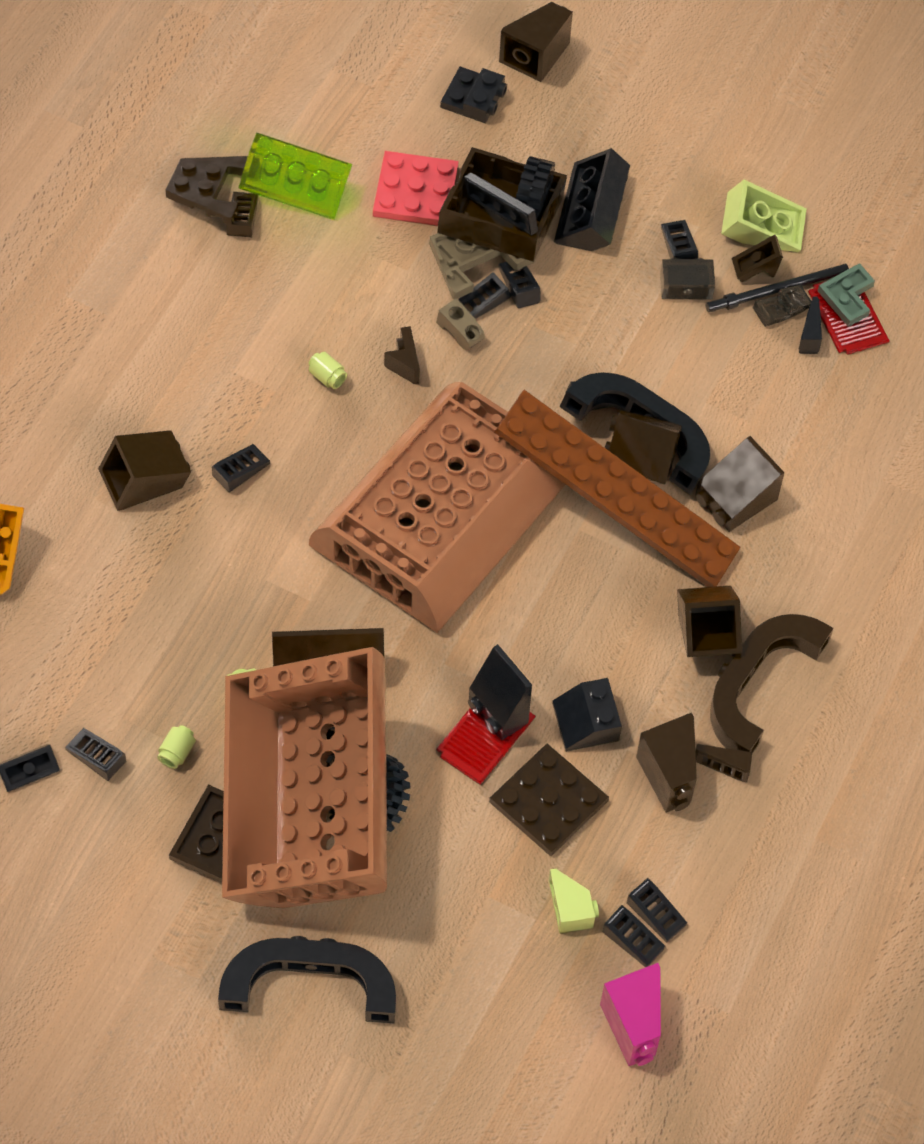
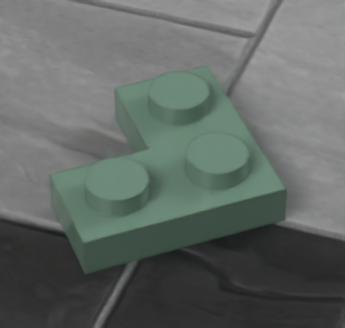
(843, 291)

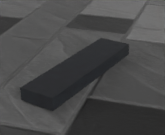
(501, 203)

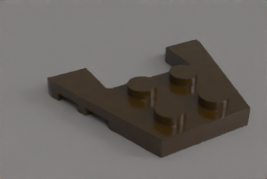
(199, 182)

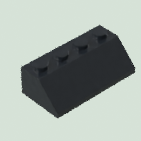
(593, 201)

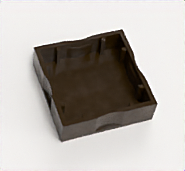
(473, 223)

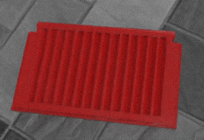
(857, 337)
(474, 749)

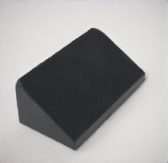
(28, 767)

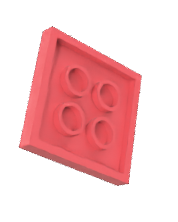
(413, 187)

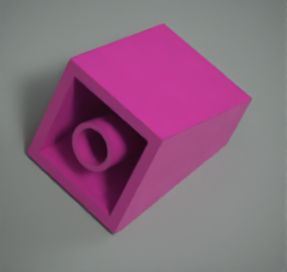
(634, 1013)

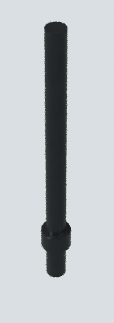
(733, 300)

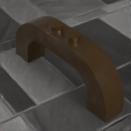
(776, 633)

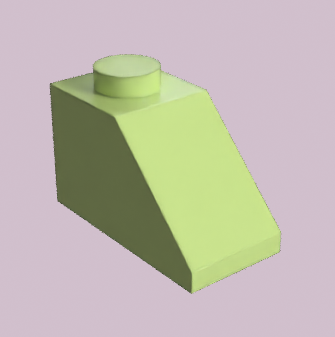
(571, 903)

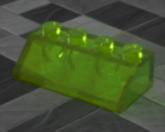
(295, 176)

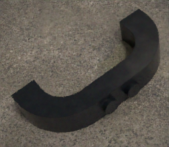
(630, 396)
(310, 957)

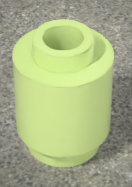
(327, 370)
(176, 746)

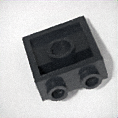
(474, 93)

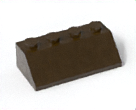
(311, 644)

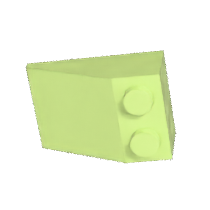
(758, 214)

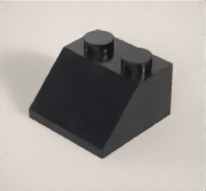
(587, 715)

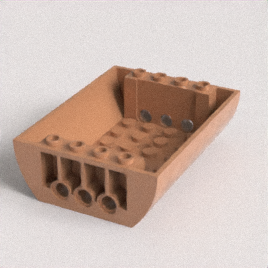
(470, 516)
(283, 789)

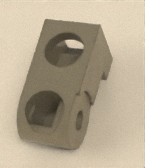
(460, 324)

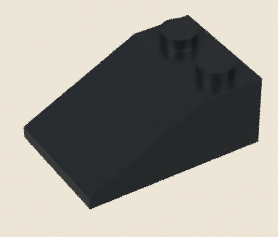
(501, 694)

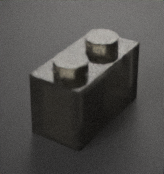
(687, 278)

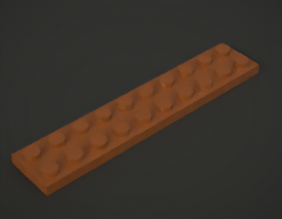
(617, 489)

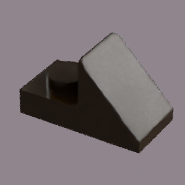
(761, 257)
(404, 359)

